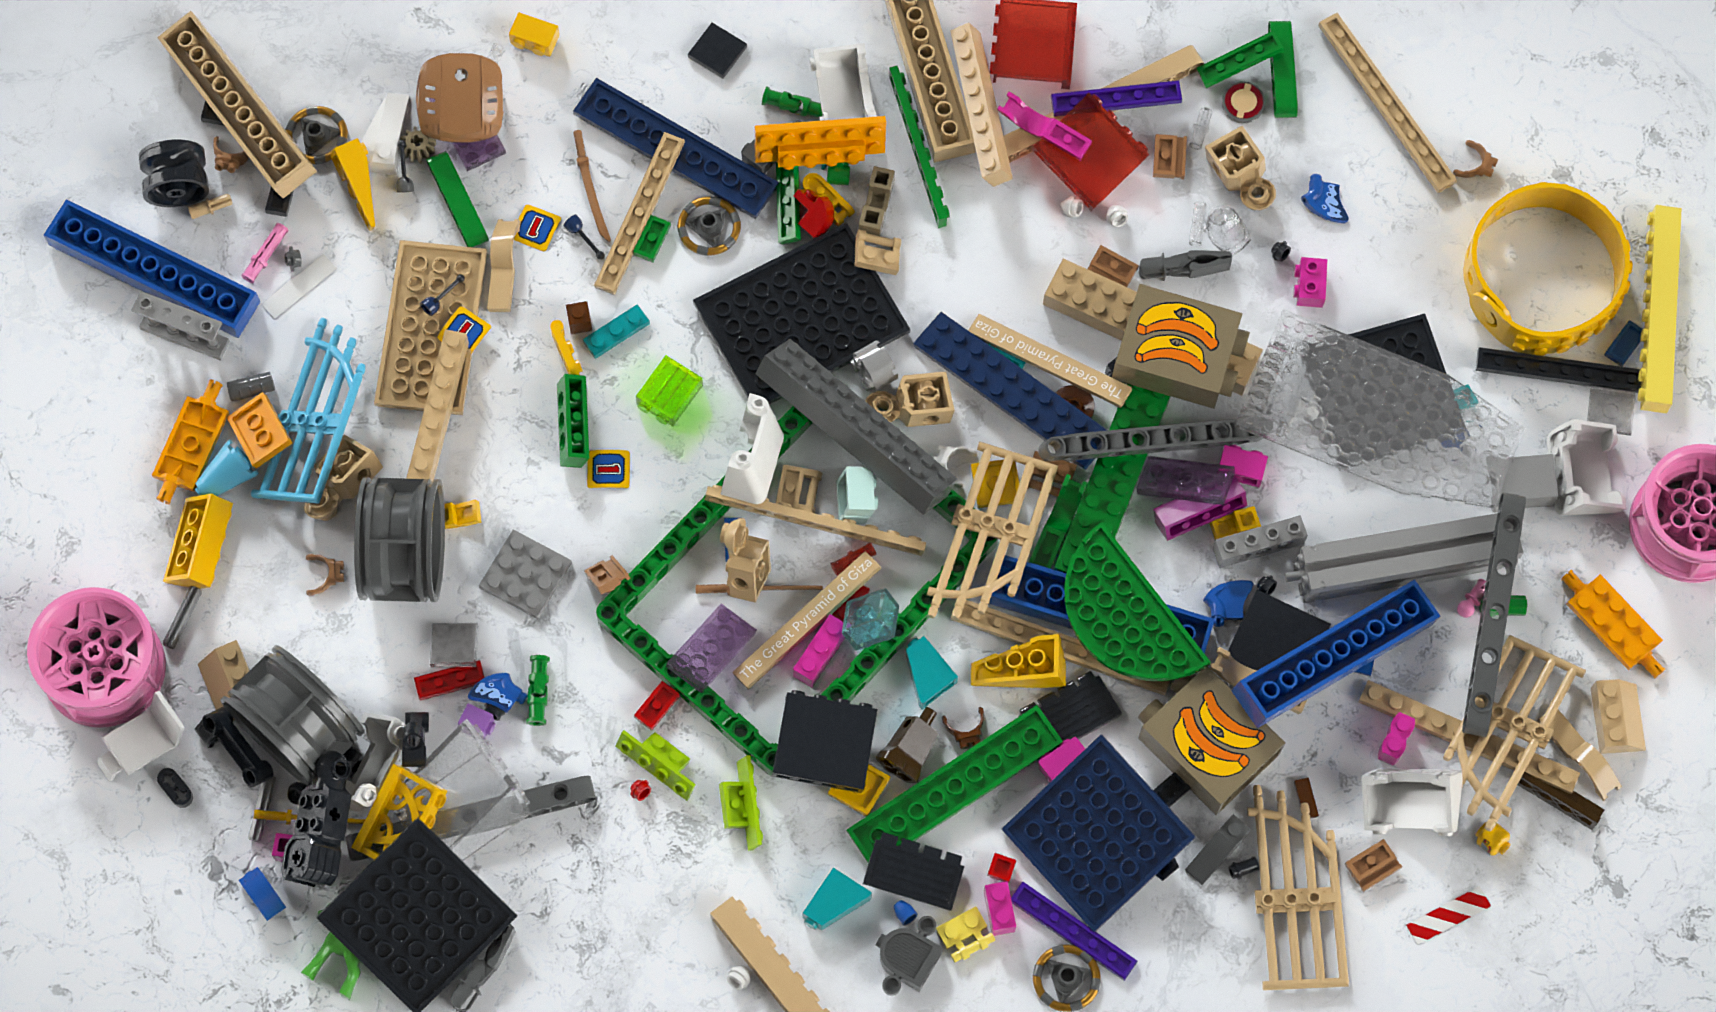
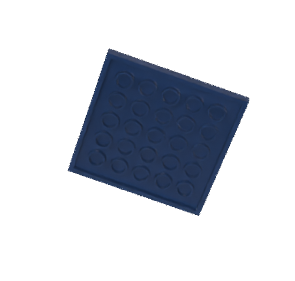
(1098, 833)

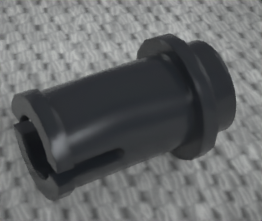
(1243, 868)

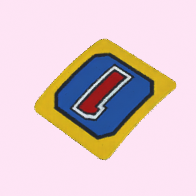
(536, 227)
(468, 323)
(608, 469)

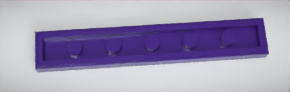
(1121, 97)
(1073, 931)

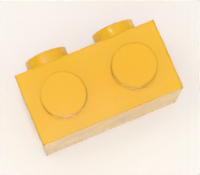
(534, 34)

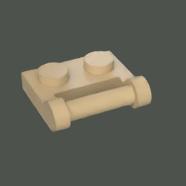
(877, 258)
(791, 486)

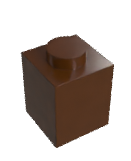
(579, 317)

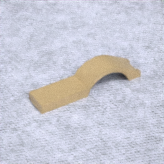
(502, 266)
(1233, 672)
(1586, 755)

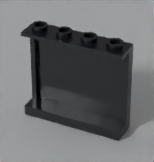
(1272, 630)
(824, 741)

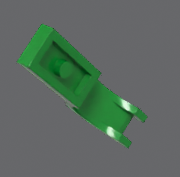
(1058, 523)

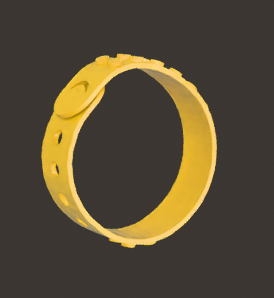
(1492, 311)

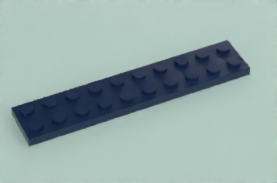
(698, 160)
(1003, 382)

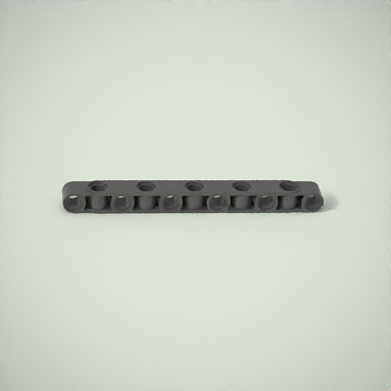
(1150, 440)
(1491, 630)
(542, 801)

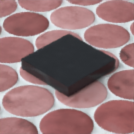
(717, 50)

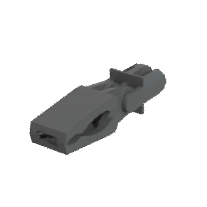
(1185, 264)
(481, 971)

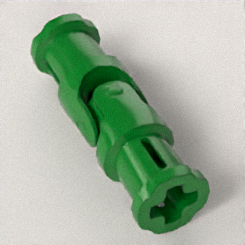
(790, 102)
(536, 689)

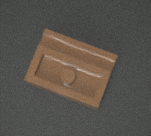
(1169, 156)
(1113, 266)
(606, 575)
(1373, 865)

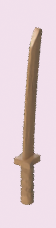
(583, 162)
(723, 588)

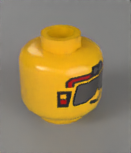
(1493, 841)

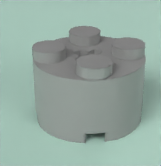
(874, 366)

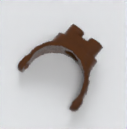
(966, 738)

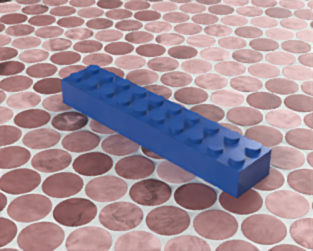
(150, 267)
(1043, 597)
(1335, 653)

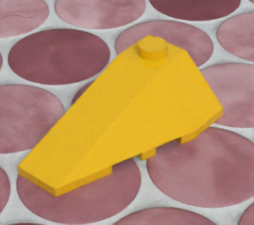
(352, 166)
(1029, 665)

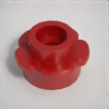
(640, 789)

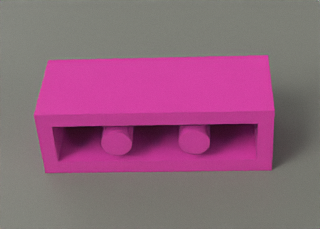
(819, 651)

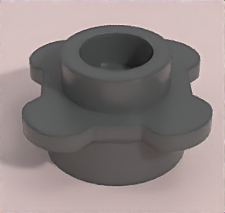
(293, 258)

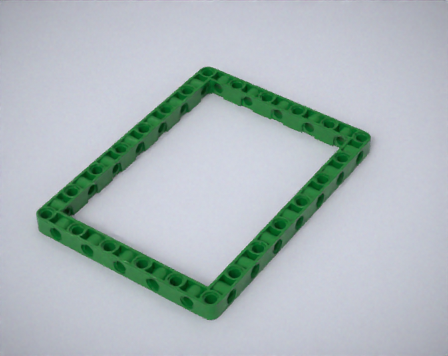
(683, 538)

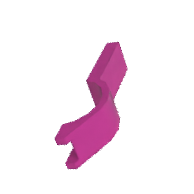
(1045, 127)

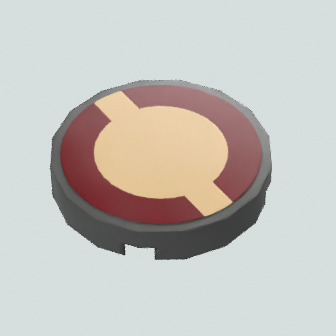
(1243, 102)

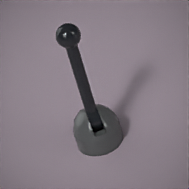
(404, 184)

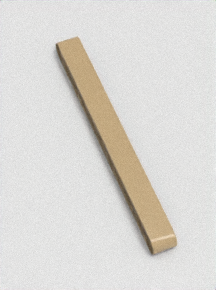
(1170, 68)

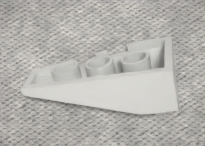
(384, 134)

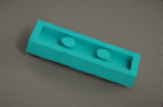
(616, 331)

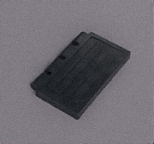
(1078, 708)
(913, 873)

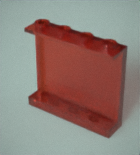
(1034, 40)
(1106, 162)

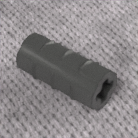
(250, 386)

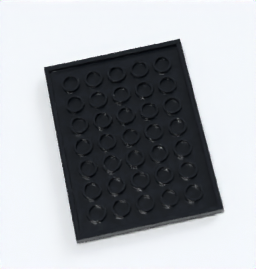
(806, 297)

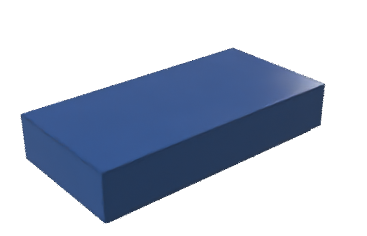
(1624, 343)

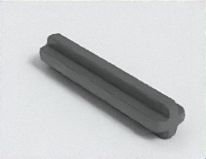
(182, 617)

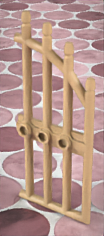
(994, 526)
(1515, 724)
(1300, 899)

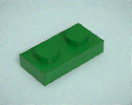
(652, 238)

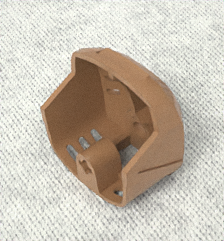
(462, 104)

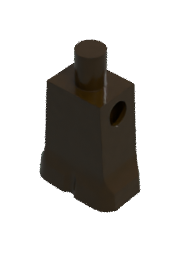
(909, 747)

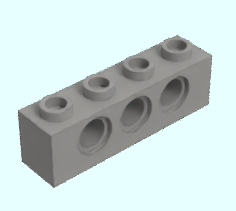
(1260, 541)

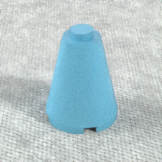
(225, 471)

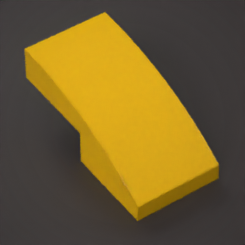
(462, 514)
(1237, 522)

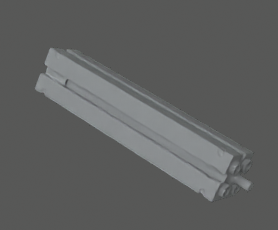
(1396, 558)

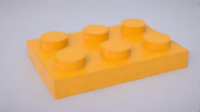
(259, 430)

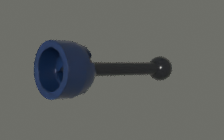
(574, 225)
(431, 305)

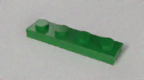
(1240, 59)
(787, 205)

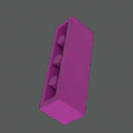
(1183, 516)

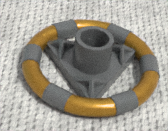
(317, 134)
(709, 226)
(1066, 978)

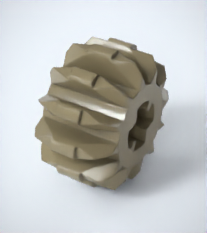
(418, 152)

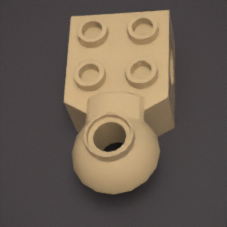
(1241, 168)
(918, 400)
(349, 468)
(747, 562)

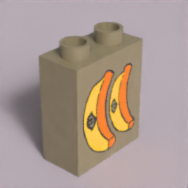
(1180, 347)
(1208, 739)

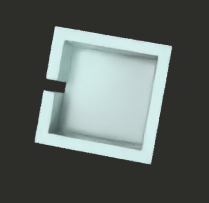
(856, 494)

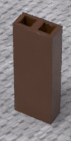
(1305, 795)

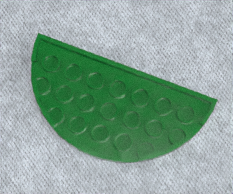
(1123, 616)

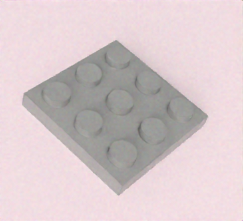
(525, 574)

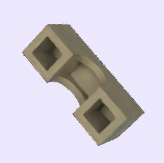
(877, 201)

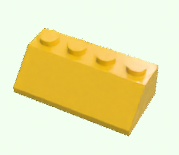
(198, 541)

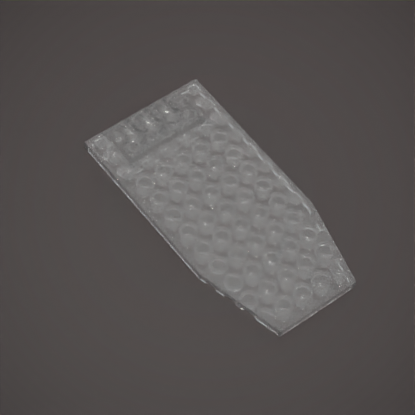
(1378, 415)

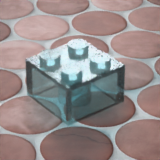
(870, 619)

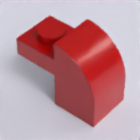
(819, 213)

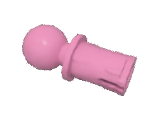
(1466, 607)

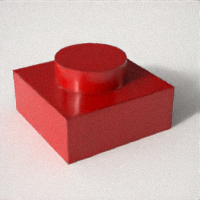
(1001, 867)

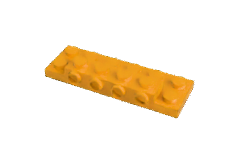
(820, 141)

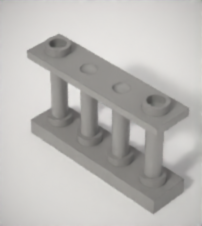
(180, 325)

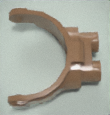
(228, 161)
(1486, 166)
(334, 573)

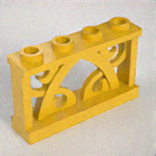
(394, 786)

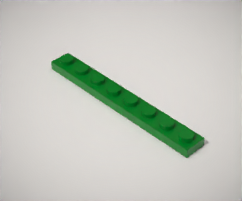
(916, 139)

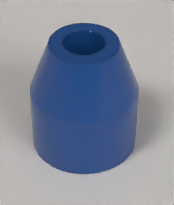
(905, 912)

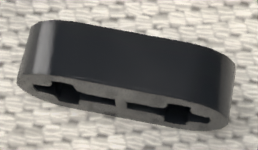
(179, 784)

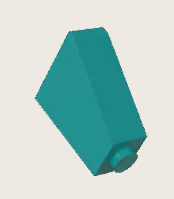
(928, 671)
(834, 900)

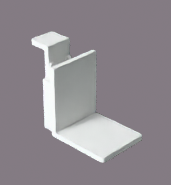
(141, 739)

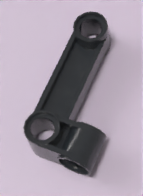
(220, 727)
(414, 739)

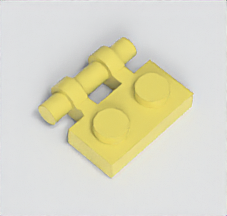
(961, 928)

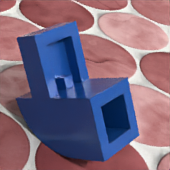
(262, 893)

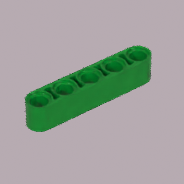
(1283, 72)
(457, 199)

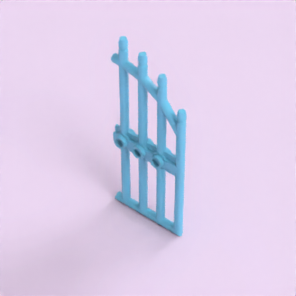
(315, 422)

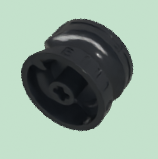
(173, 173)

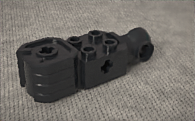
(321, 823)

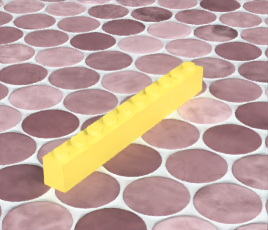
(1660, 309)

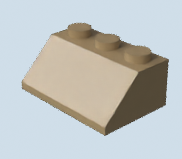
(223, 670)
(1617, 716)

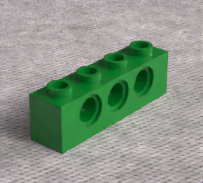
(573, 421)

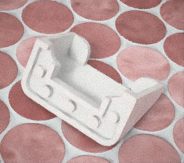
(843, 82)
(1583, 468)
(751, 473)
(385, 745)
(1412, 799)

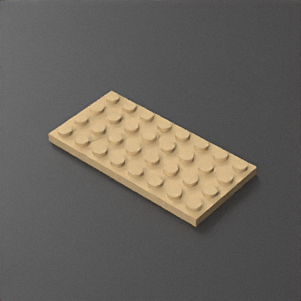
(411, 334)

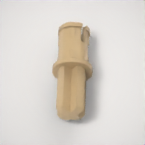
(209, 206)

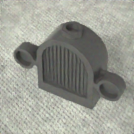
(908, 956)

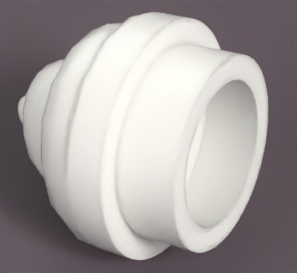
(1072, 206)
(1117, 215)
(738, 977)

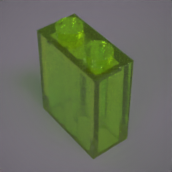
(668, 391)

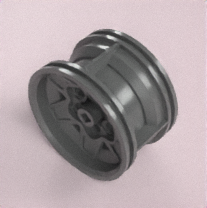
(399, 539)
(291, 714)

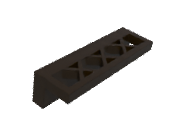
(1572, 804)

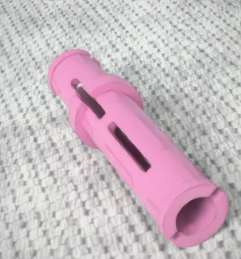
(260, 260)

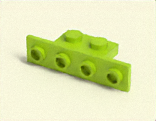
(660, 760)
(740, 804)

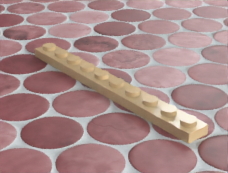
(1387, 103)
(822, 522)
(1022, 631)
(1445, 727)

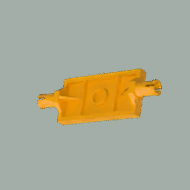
(190, 443)
(1614, 622)

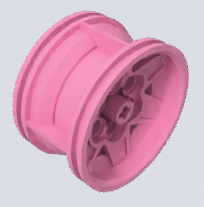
(1657, 537)
(55, 634)

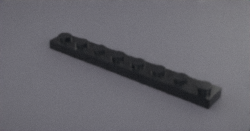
(1557, 369)

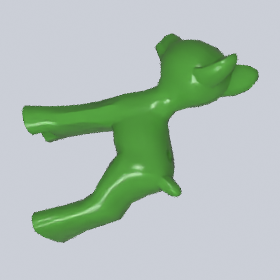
(333, 945)

